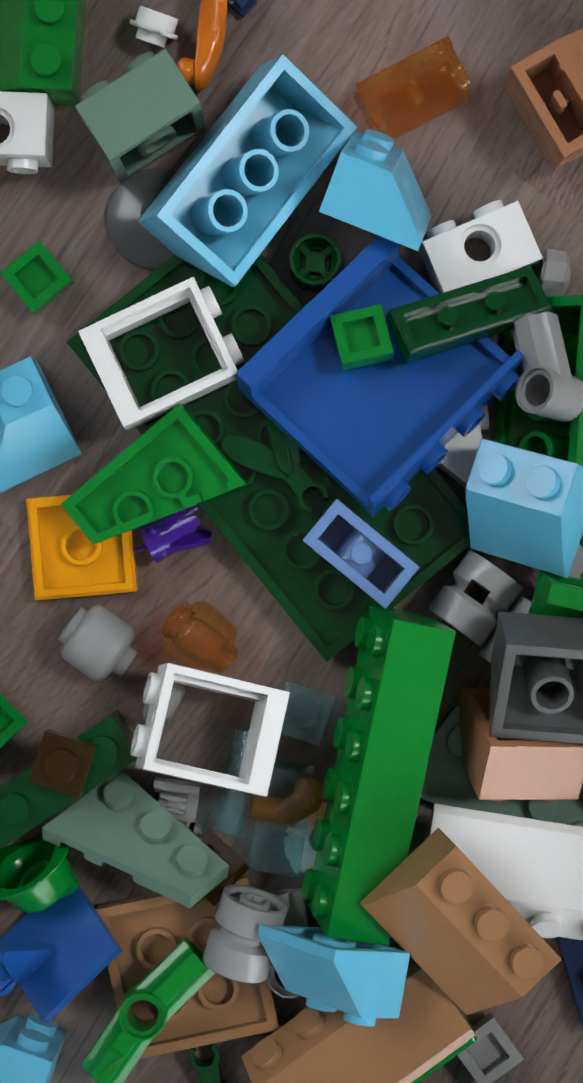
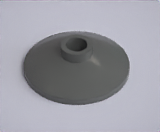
(127, 207)

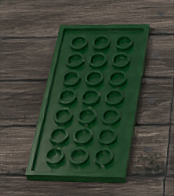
(265, 516)

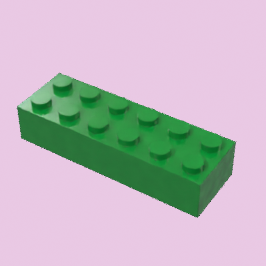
(377, 767)

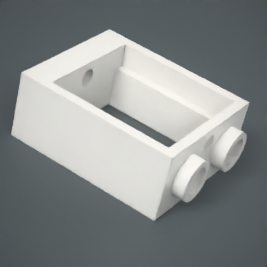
(97, 343)
(261, 740)

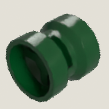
(317, 255)

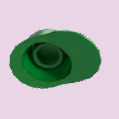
(35, 874)

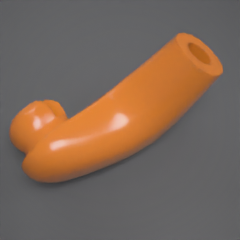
(209, 44)

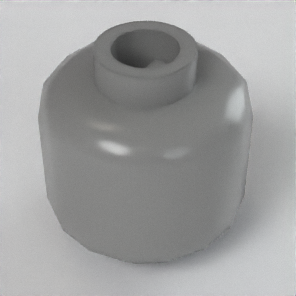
(97, 643)

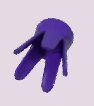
(173, 535)

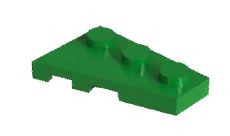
(153, 478)

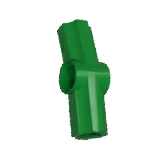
(126, 1035)

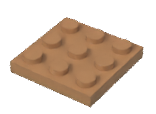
(219, 1010)

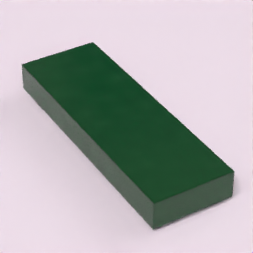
(466, 313)

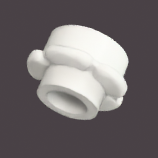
(154, 26)

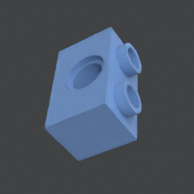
(361, 553)

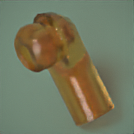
(291, 809)

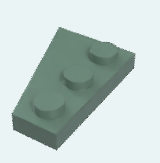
(139, 836)

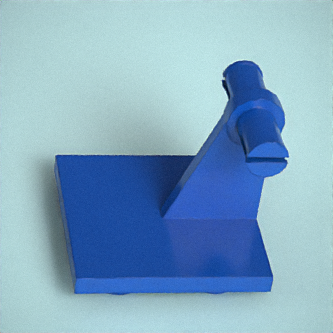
(56, 953)

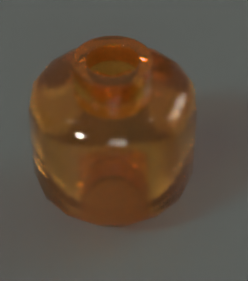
(199, 637)

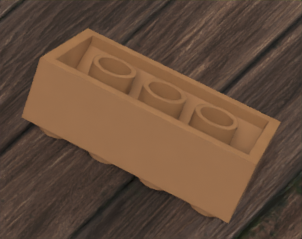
(396, 1050)

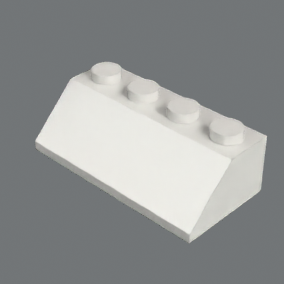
(526, 860)

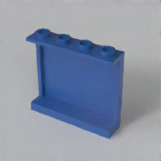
(377, 420)

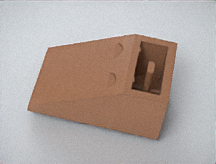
(550, 97)

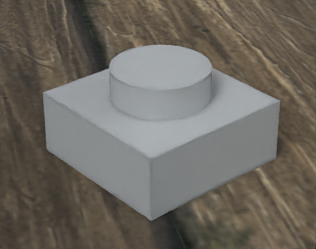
(491, 1053)

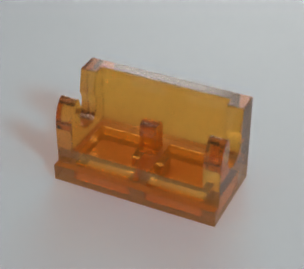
(413, 90)

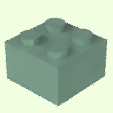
(141, 114)

